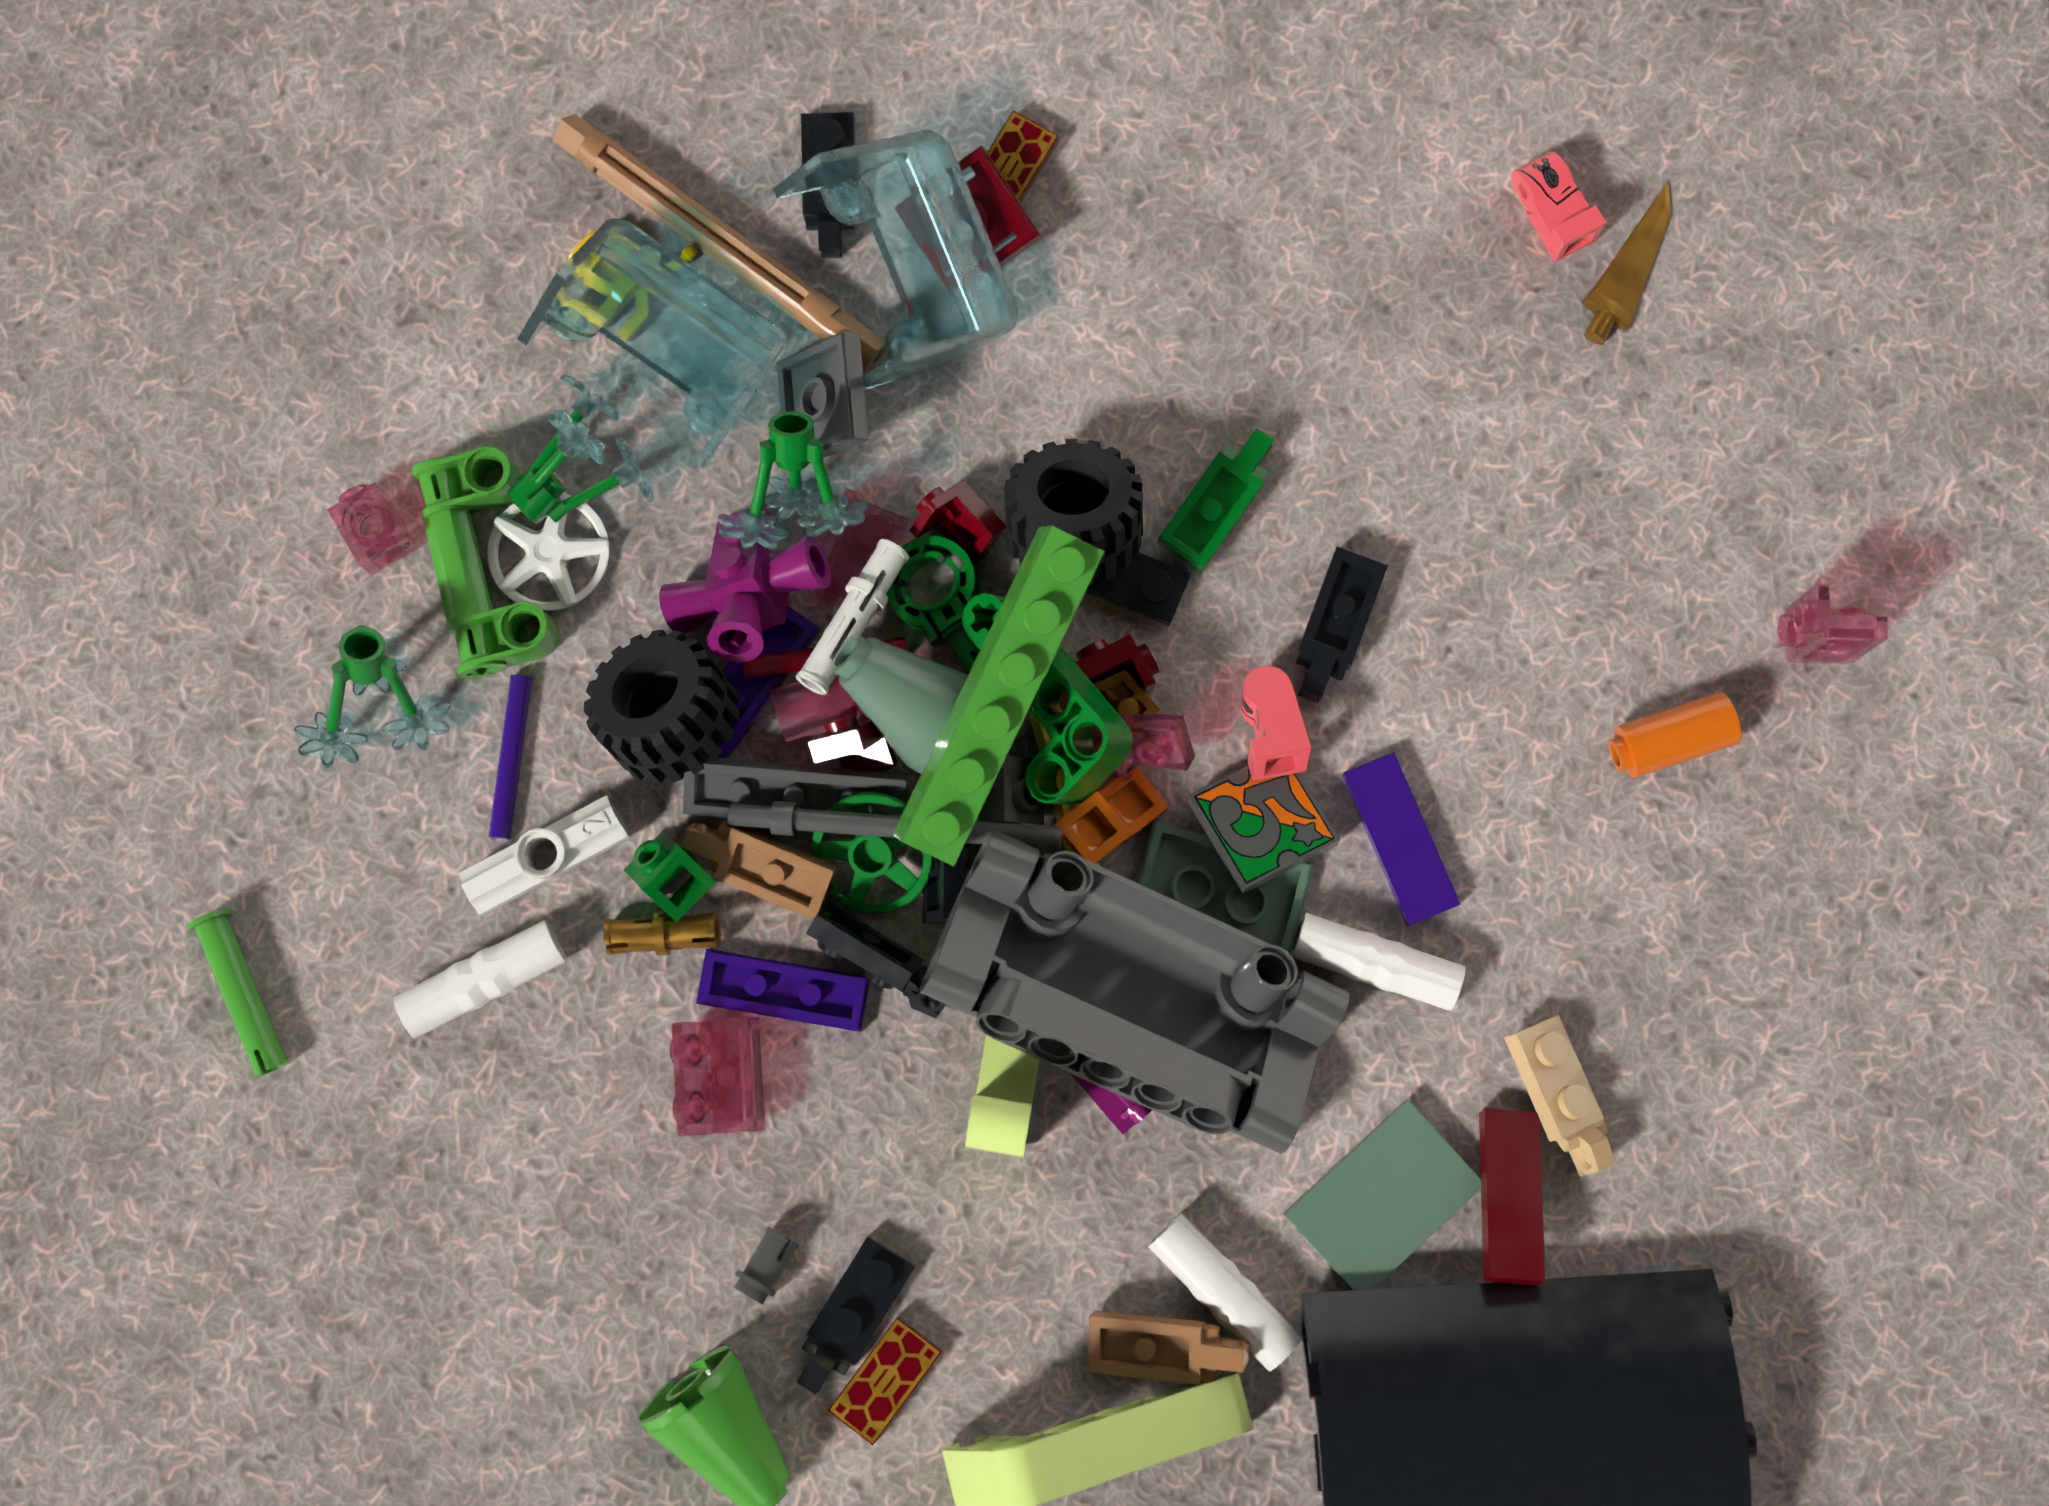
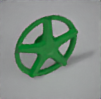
(871, 858)

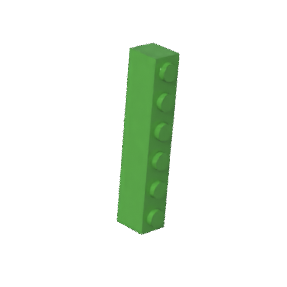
(998, 693)

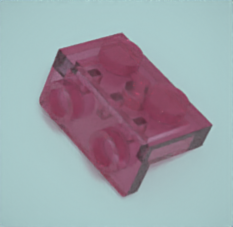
(717, 1076)

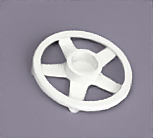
(547, 553)

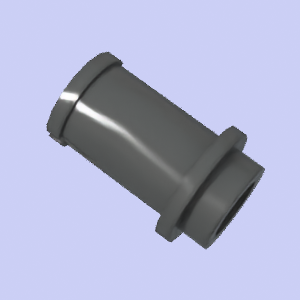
(765, 1266)

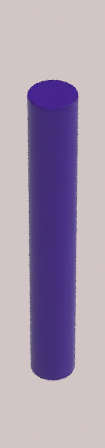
(510, 757)

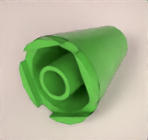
(719, 1430)

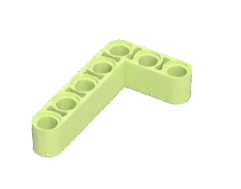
(1002, 1099)
(1097, 1446)

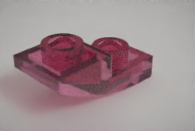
(1157, 743)

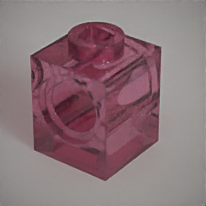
(384, 546)

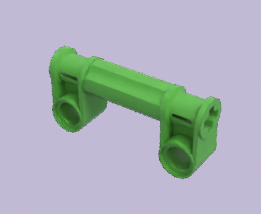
(483, 635)

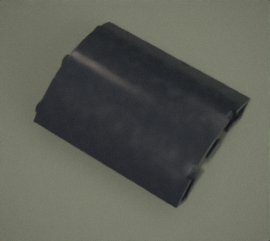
(1529, 1394)

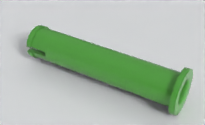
(239, 991)

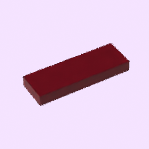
(1511, 1197)

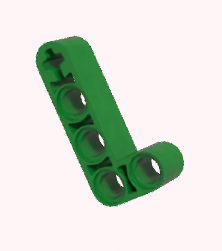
(1070, 729)

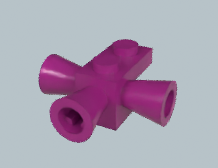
(745, 592)

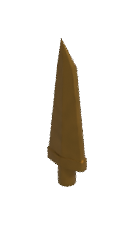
(1622, 283)

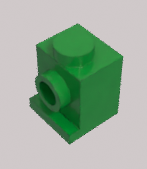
(658, 865)

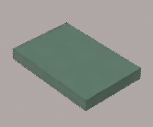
(1189, 870)
(1384, 1198)

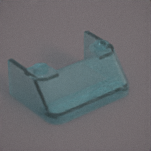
(929, 240)
(668, 320)

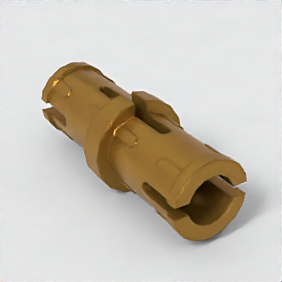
(661, 933)

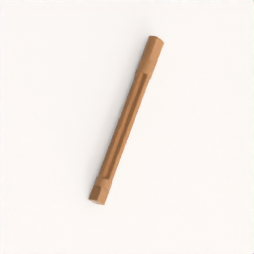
(713, 236)

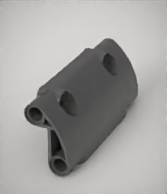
(1134, 991)

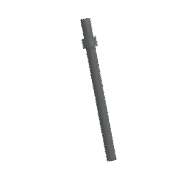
(788, 818)

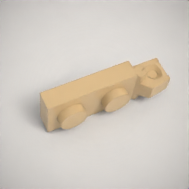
(1561, 1093)

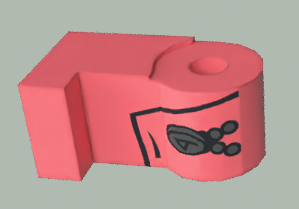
(1557, 206)
(1280, 733)

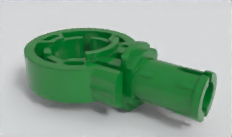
(921, 553)

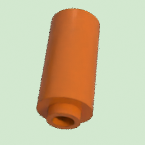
(1675, 735)

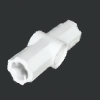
(513, 872)

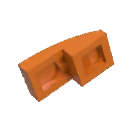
(1111, 817)

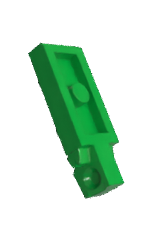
(1217, 502)

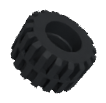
(1077, 479)
(642, 680)

